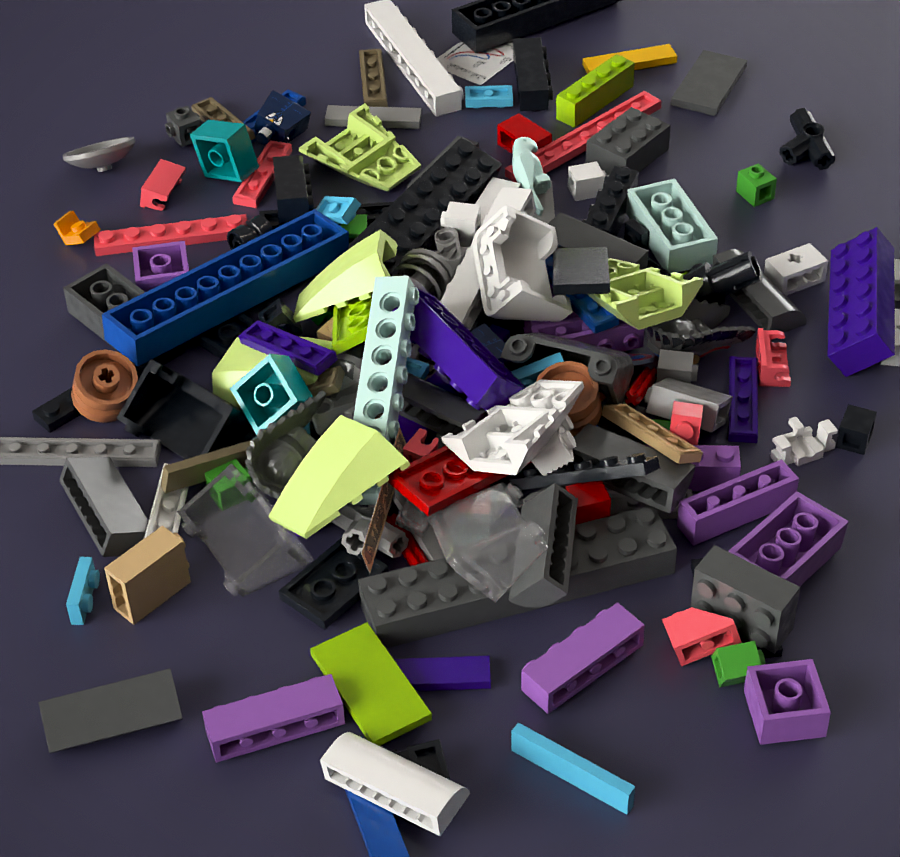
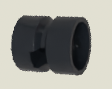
(250, 230)

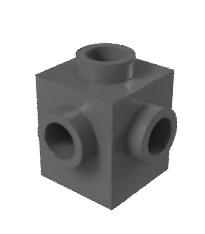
(181, 124)

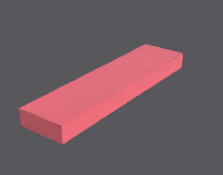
(257, 184)

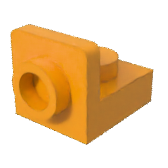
(75, 231)

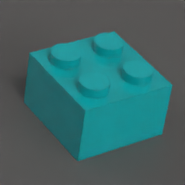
(224, 150)
(270, 391)

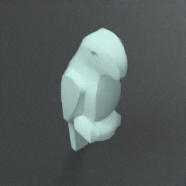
(529, 170)

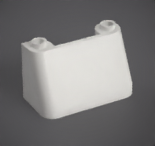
(513, 269)

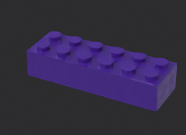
(861, 302)
(461, 356)

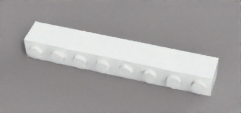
(414, 57)
(464, 293)

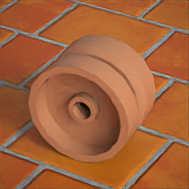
(103, 385)
(588, 405)

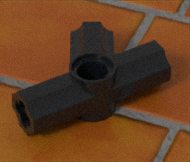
(809, 141)

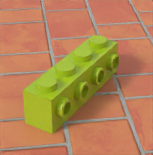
(595, 90)

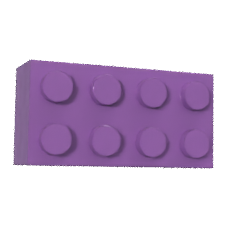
(794, 539)

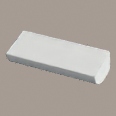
(393, 782)

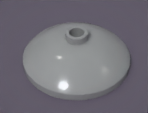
(100, 154)

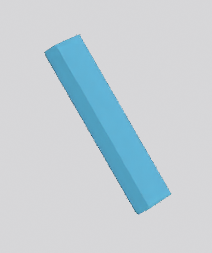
(573, 768)

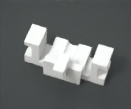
(805, 447)

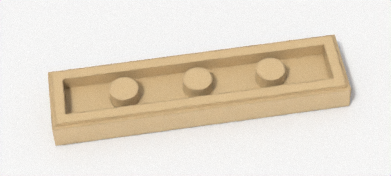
(652, 433)

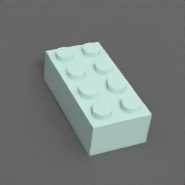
(677, 229)

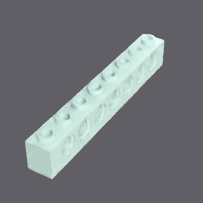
(387, 294)

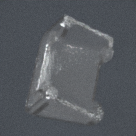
(236, 528)
(489, 538)

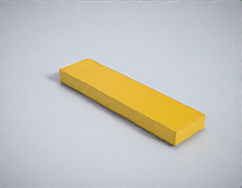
(642, 57)

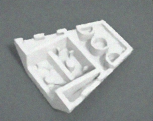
(515, 432)

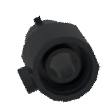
(725, 277)

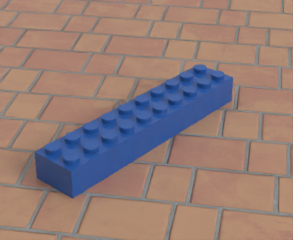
(223, 287)

